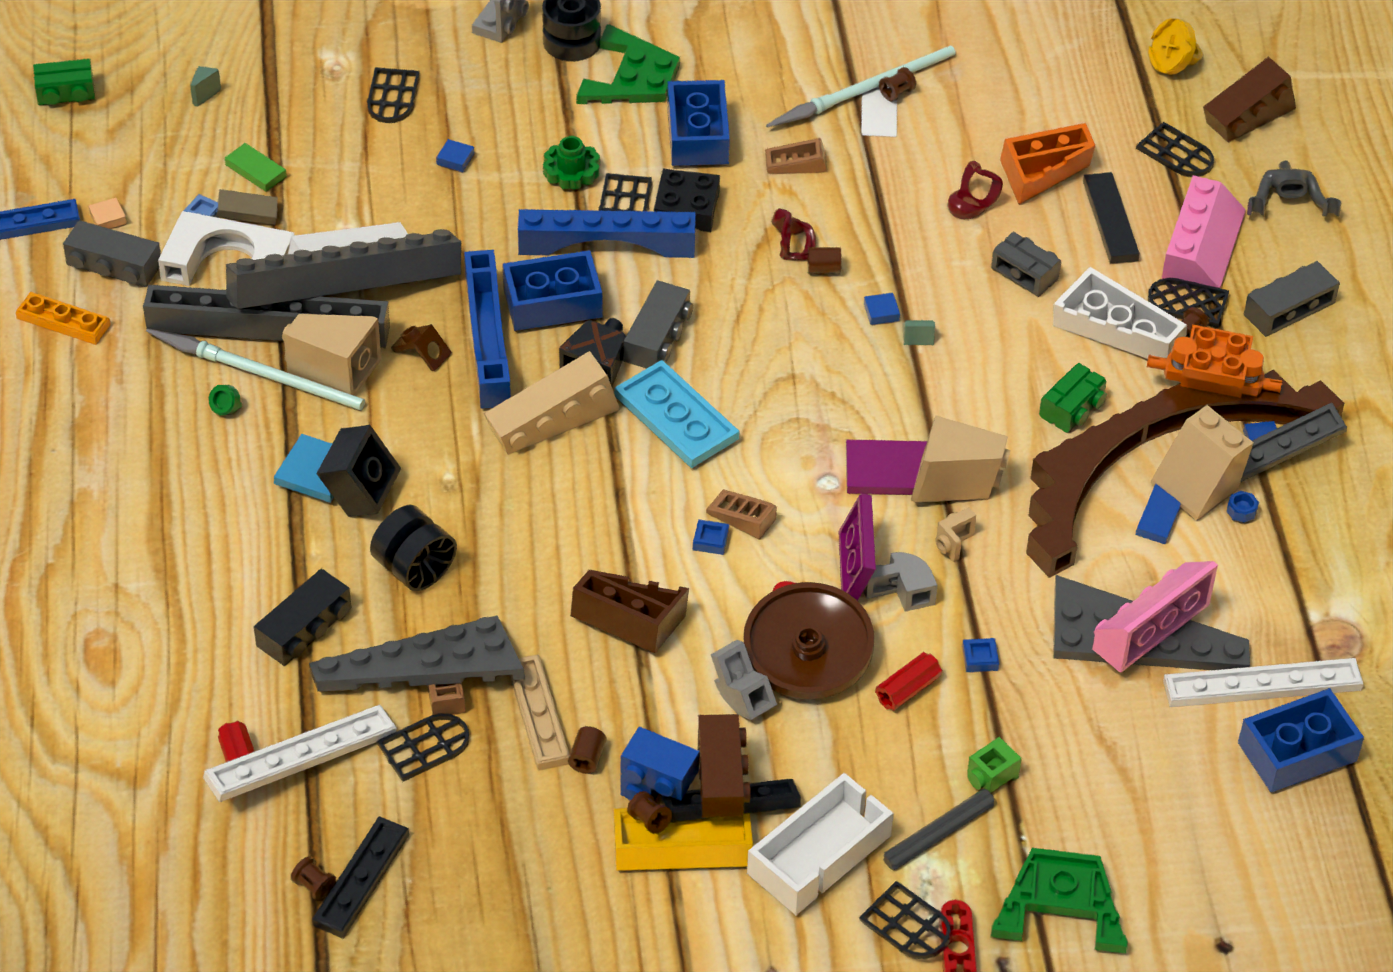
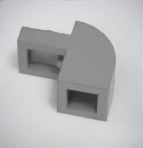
(906, 576)
(739, 685)

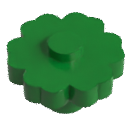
(571, 163)

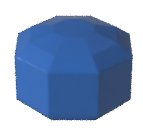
(1242, 506)

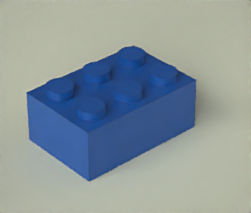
(698, 122)
(552, 290)
(1300, 740)

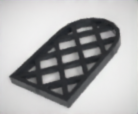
(1188, 285)

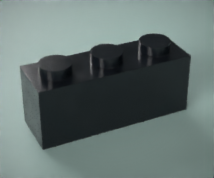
(302, 617)

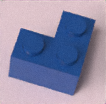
(657, 766)

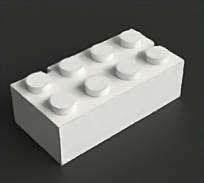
(819, 843)

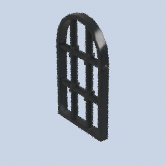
(386, 87)
(1180, 135)
(618, 194)
(421, 755)
(905, 910)

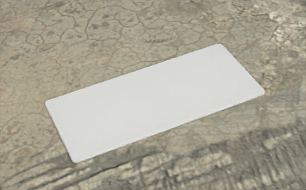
(878, 114)

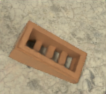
(812, 159)
(747, 523)
(447, 703)

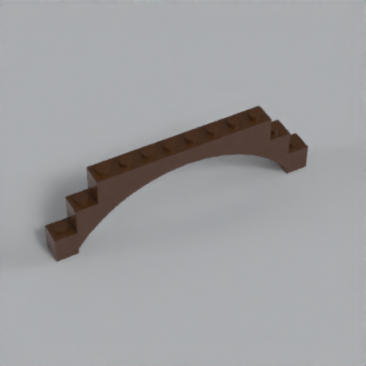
(1077, 463)

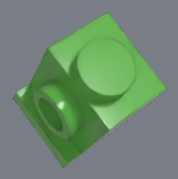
(993, 766)

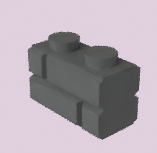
(1026, 263)

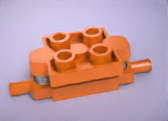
(1216, 363)

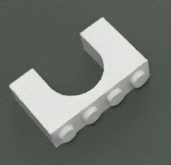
(201, 235)

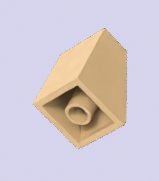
(333, 349)
(1204, 462)
(959, 463)

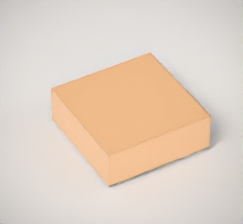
(107, 213)

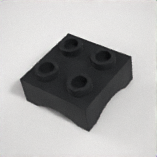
(689, 193)

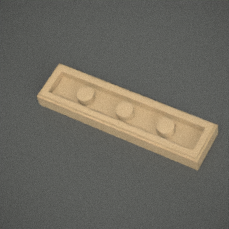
(540, 715)

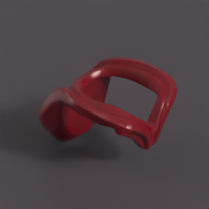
(963, 204)
(789, 225)

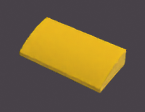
(682, 844)

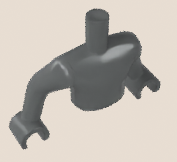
(1291, 184)

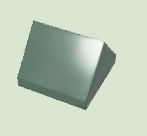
(918, 332)

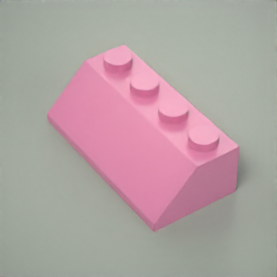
(1204, 234)
(1155, 614)

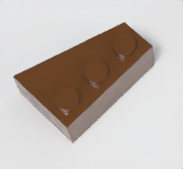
(1251, 101)
(629, 609)
(722, 765)

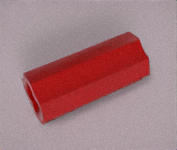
(908, 681)
(234, 740)

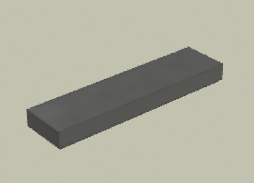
(1293, 439)

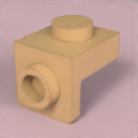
(953, 530)

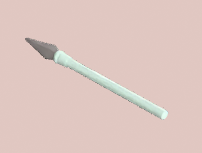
(827, 101)
(214, 353)

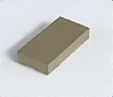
(247, 207)

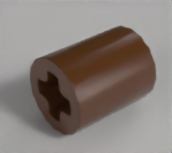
(824, 260)
(587, 750)

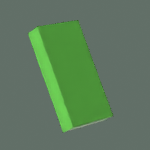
(255, 167)

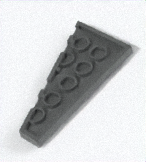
(1192, 646)
(425, 659)

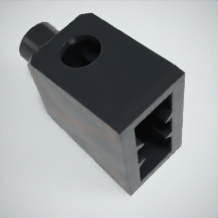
(603, 341)

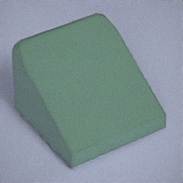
(204, 84)

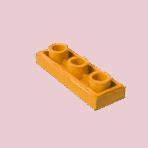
(63, 318)

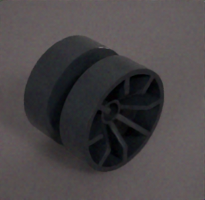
(571, 28)
(413, 547)

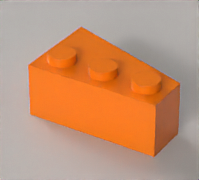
(1045, 158)

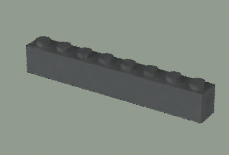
(342, 268)
(212, 314)

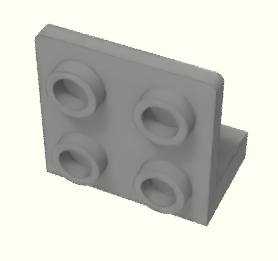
(499, 18)

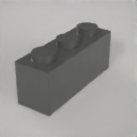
(112, 253)
(1291, 298)
(657, 325)

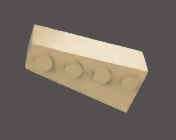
(553, 405)

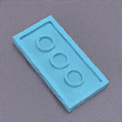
(676, 413)

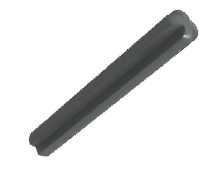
(938, 829)

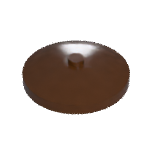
(809, 640)

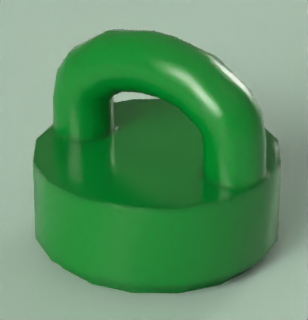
(224, 400)

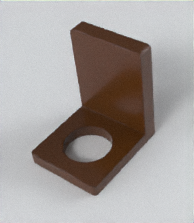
(419, 339)

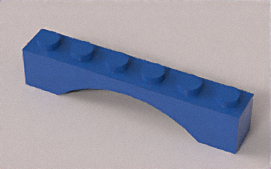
(550, 230)
(487, 328)

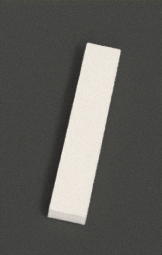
(1262, 682)
(298, 753)

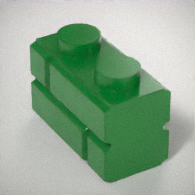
(64, 82)
(1073, 398)

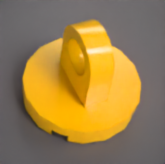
(1174, 47)

